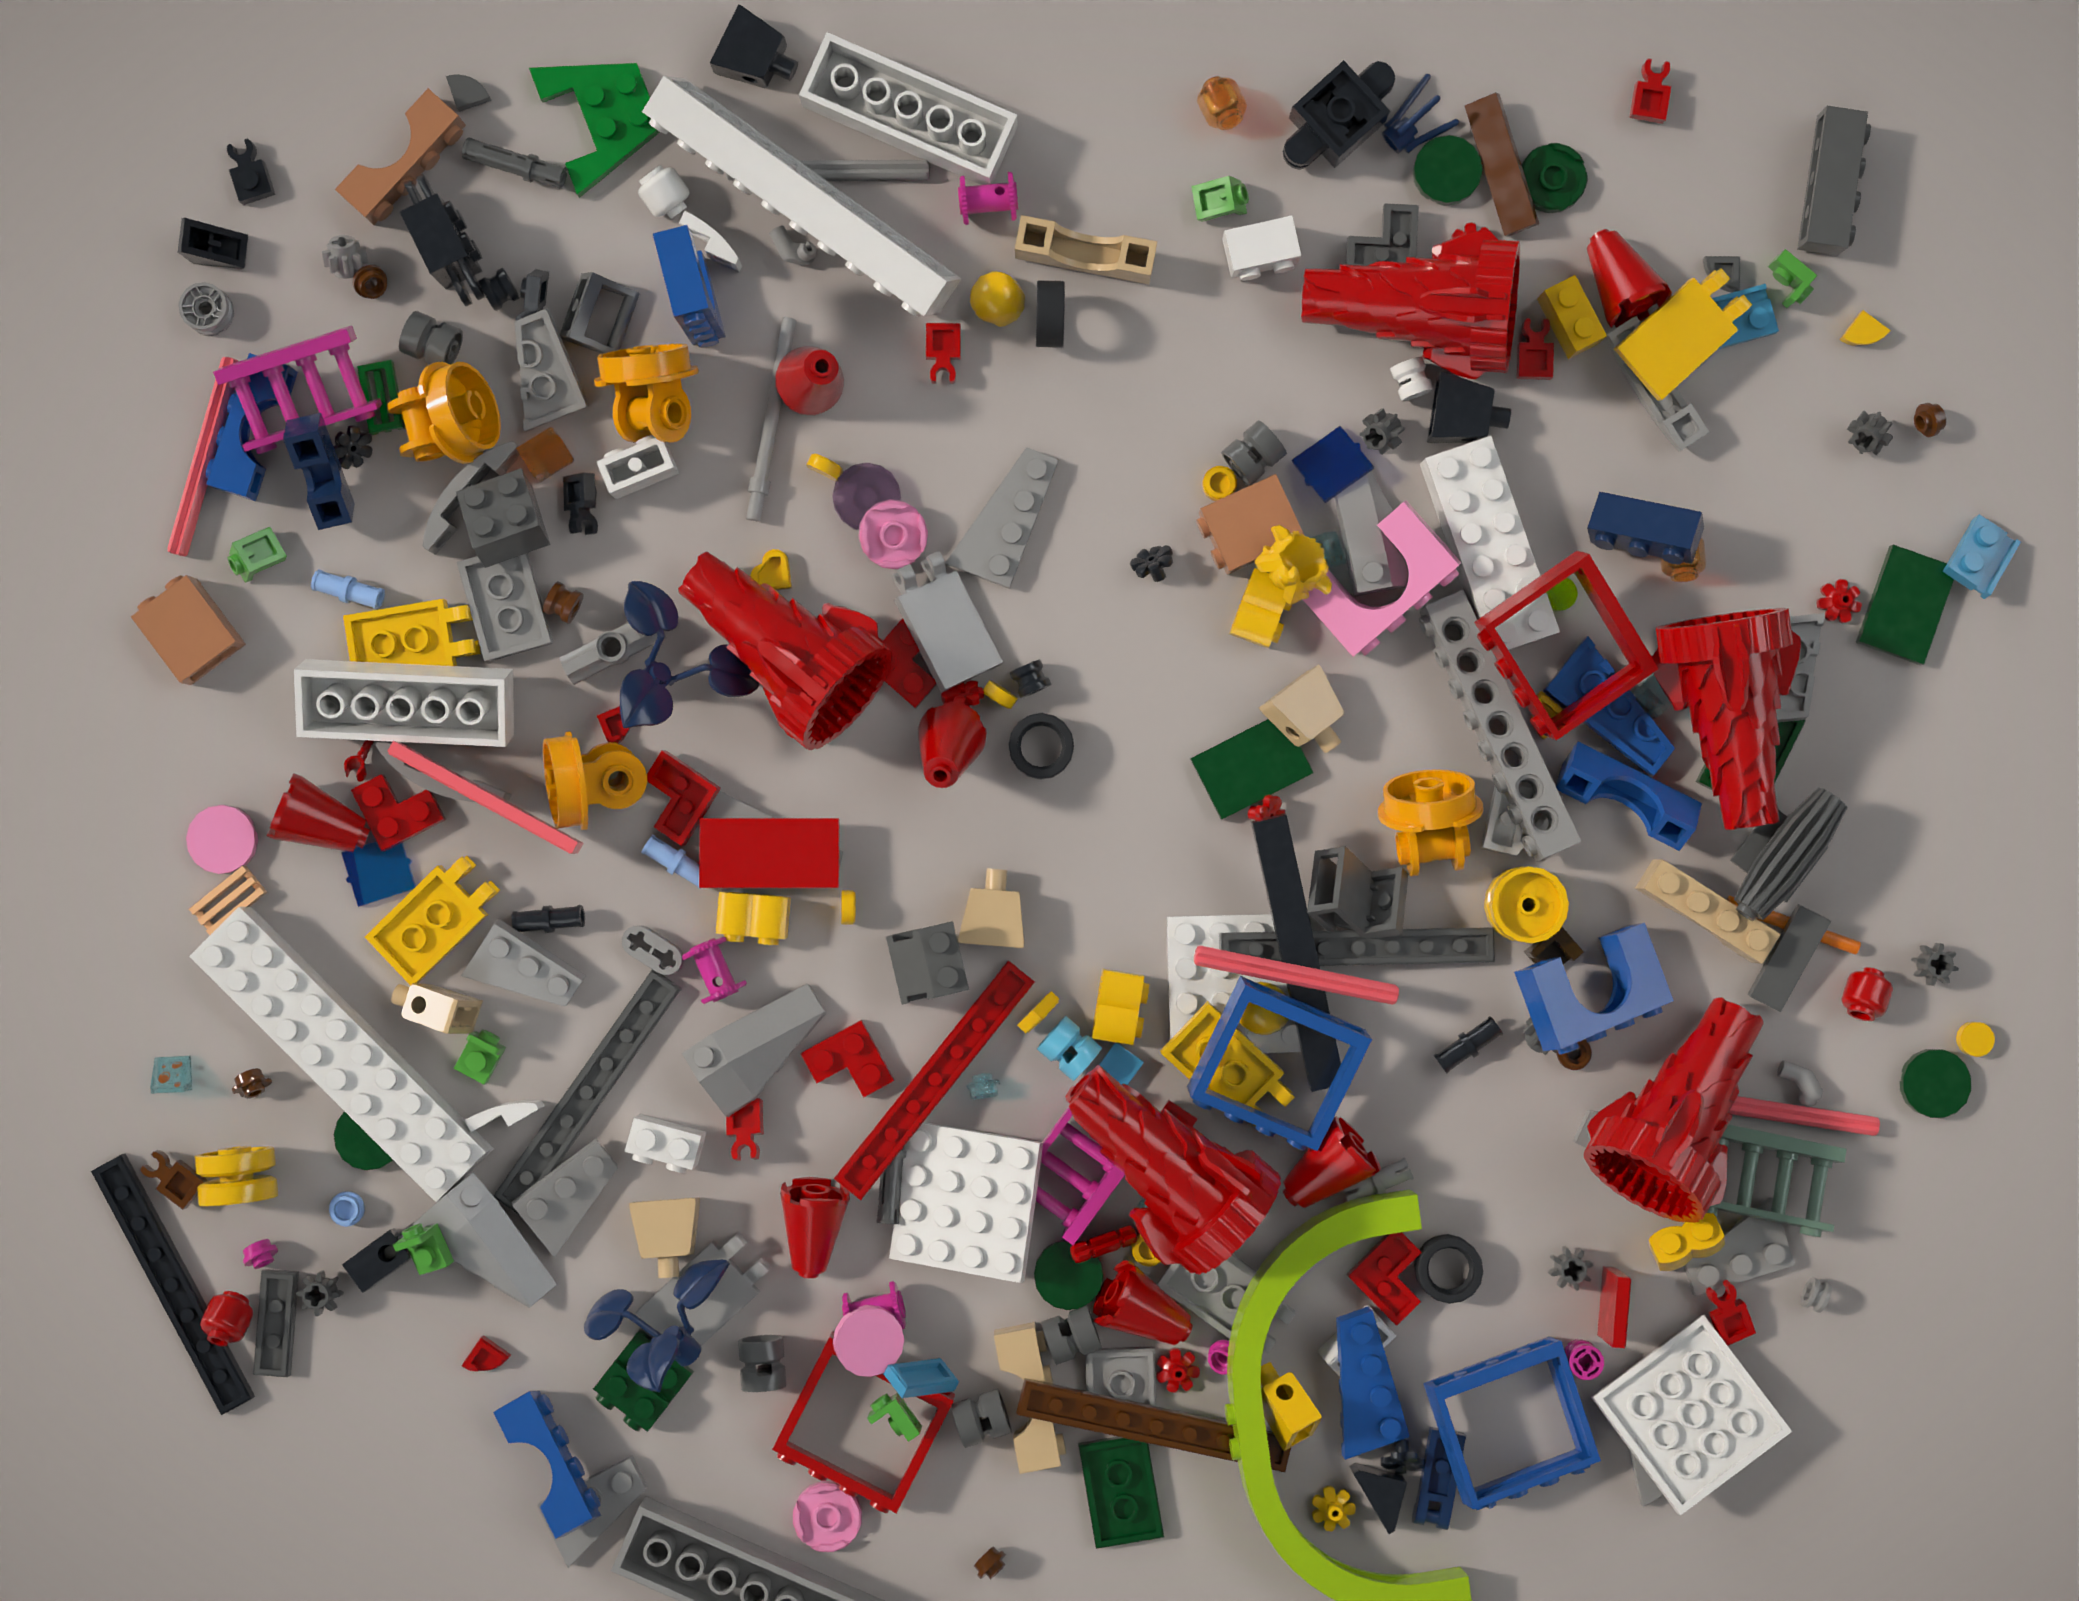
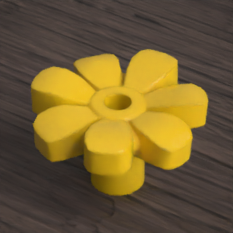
(1333, 1508)

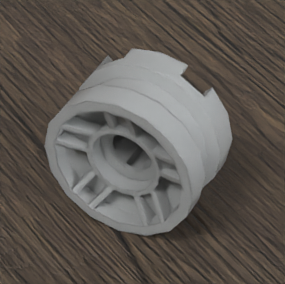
(205, 295)

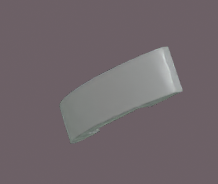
(1672, 414)
(438, 527)
(429, 783)

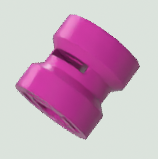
(1581, 1352)

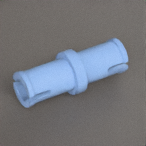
(347, 589)
(674, 860)

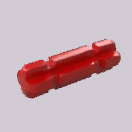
(1103, 1244)

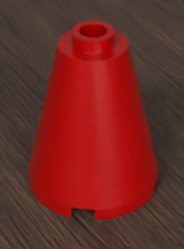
(1624, 279)
(809, 380)
(949, 742)
(316, 819)
(1331, 1169)
(812, 1222)
(1140, 1307)

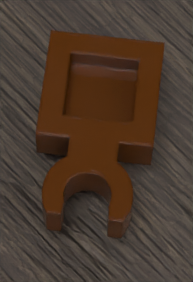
(177, 1181)

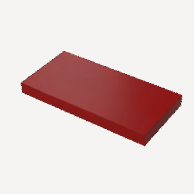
(769, 853)

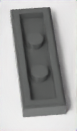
(1789, 957)
(276, 1323)

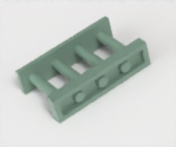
(1787, 1150)

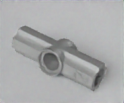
(593, 658)

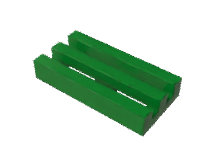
(386, 425)

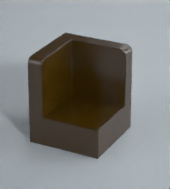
(1557, 946)

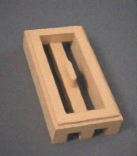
(205, 918)

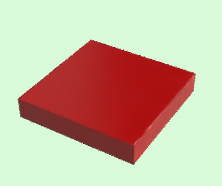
(1614, 1307)

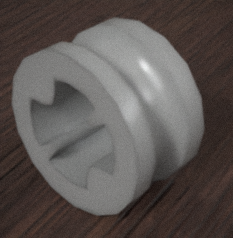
(1816, 1295)

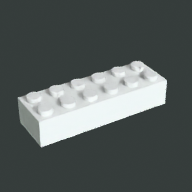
(908, 110)
(1487, 537)
(404, 702)

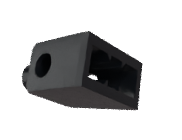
(752, 51)
(1463, 411)
(371, 1264)

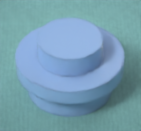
(346, 1208)

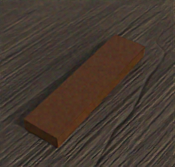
(1501, 164)

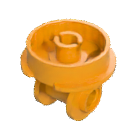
(648, 390)
(448, 414)
(582, 779)
(1432, 815)

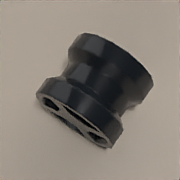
(498, 289)
(1030, 678)

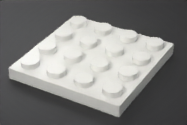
(1194, 985)
(967, 1201)
(1691, 1414)

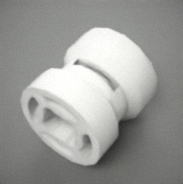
(1411, 379)

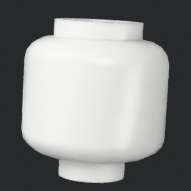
(663, 192)

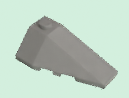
(1370, 556)
(746, 1053)
(488, 1241)

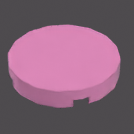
(893, 534)
(222, 839)
(868, 1340)
(826, 1517)

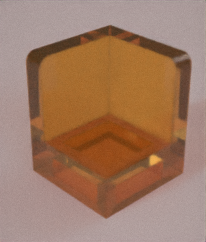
(545, 454)

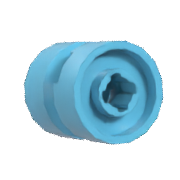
(1060, 1039)

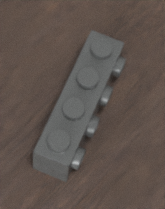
(1833, 180)

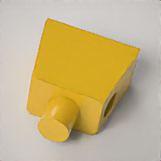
(1289, 1418)

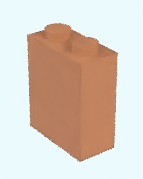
(1243, 523)
(187, 629)

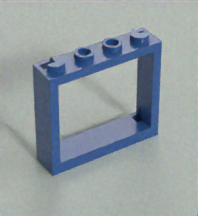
(1253, 992)
(1543, 1473)

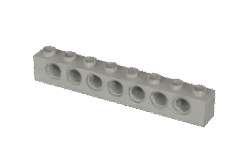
(1561, 832)

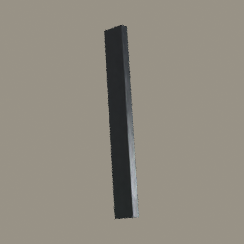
(1295, 940)
(171, 1281)

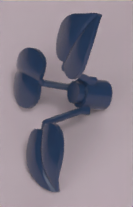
(643, 692)
(652, 1360)

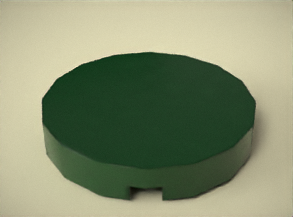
(1447, 170)
(1554, 177)
(1935, 1083)
(357, 1146)
(1063, 1281)

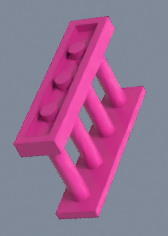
(304, 355)
(1094, 1192)

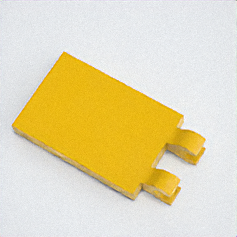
(1681, 334)
(409, 634)
(431, 921)
(1244, 1069)

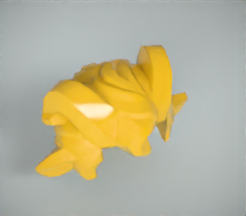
(1295, 564)

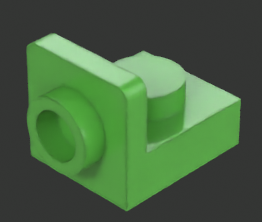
(1220, 198)
(1792, 272)
(255, 554)
(480, 1056)
(426, 1247)
(902, 1418)

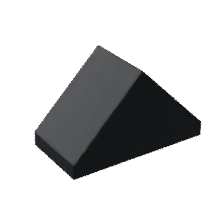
(212, 244)
(1384, 1492)

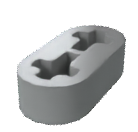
(648, 957)

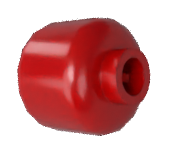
(1867, 994)
(227, 1318)

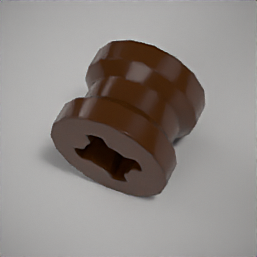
(563, 602)

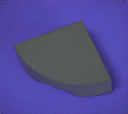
(467, 91)
(1731, 267)

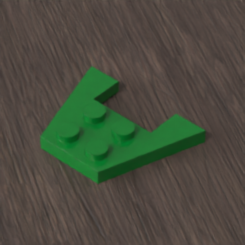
(612, 107)

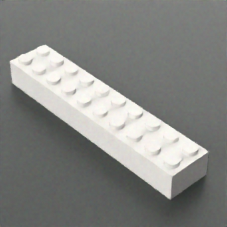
(801, 196)
(341, 1052)

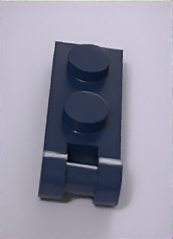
(1436, 1483)

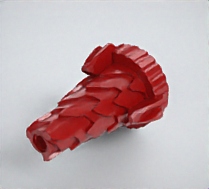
(1450, 305)
(811, 667)
(1732, 680)
(1666, 1141)
(1196, 1192)

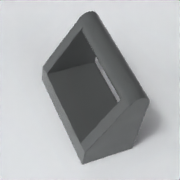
(582, 308)

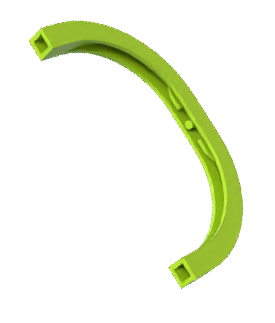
(1267, 1289)

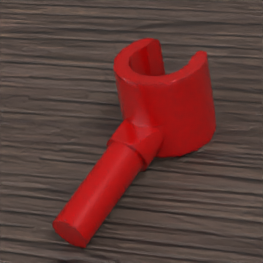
(358, 761)

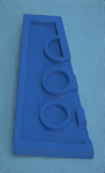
(1369, 1398)

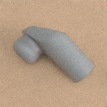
(792, 251)
(1805, 1079)

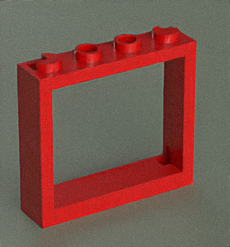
(1639, 659)
(850, 1483)

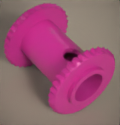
(988, 198)
(713, 965)
(891, 1302)

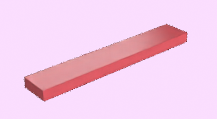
(485, 797)

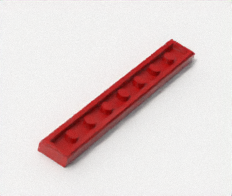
(934, 1080)

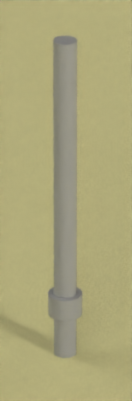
(759, 484)

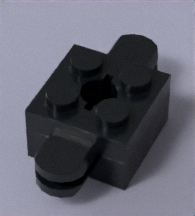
(1338, 114)
(441, 242)

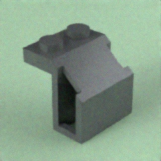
(1355, 896)
(927, 963)

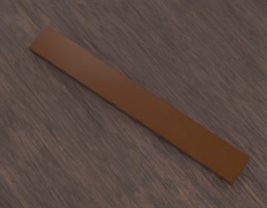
(1135, 1421)

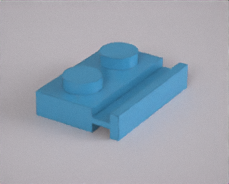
(1756, 321)
(1981, 556)

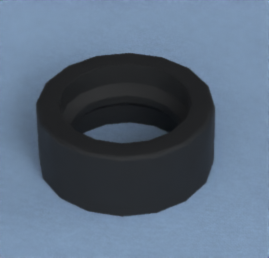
(1050, 314)
(1028, 723)
(1475, 1272)

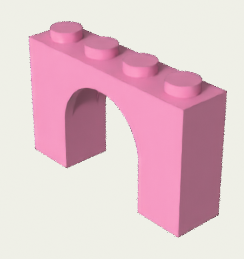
(1428, 564)

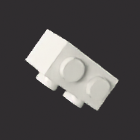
(1262, 248)
(637, 466)
(665, 1142)

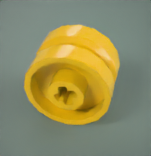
(1542, 891)
(236, 1175)

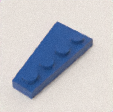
(1620, 722)

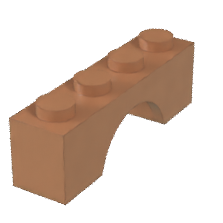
(377, 189)

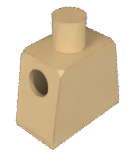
(1306, 710)
(993, 914)
(437, 1007)
(666, 1231)

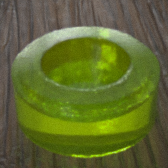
(1563, 595)

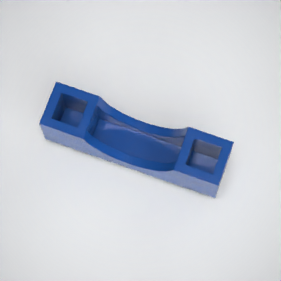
(232, 467)
(1664, 811)
(569, 1499)

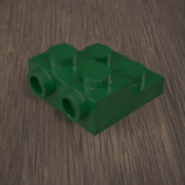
(638, 1404)

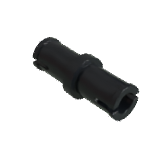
(548, 919)
(1468, 1044)

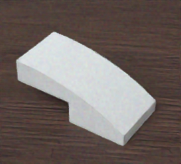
(716, 247)
(511, 1113)

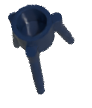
(1400, 133)

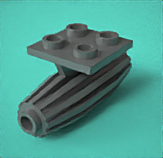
(1784, 853)

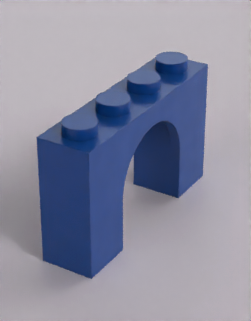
(689, 286)
(1636, 991)

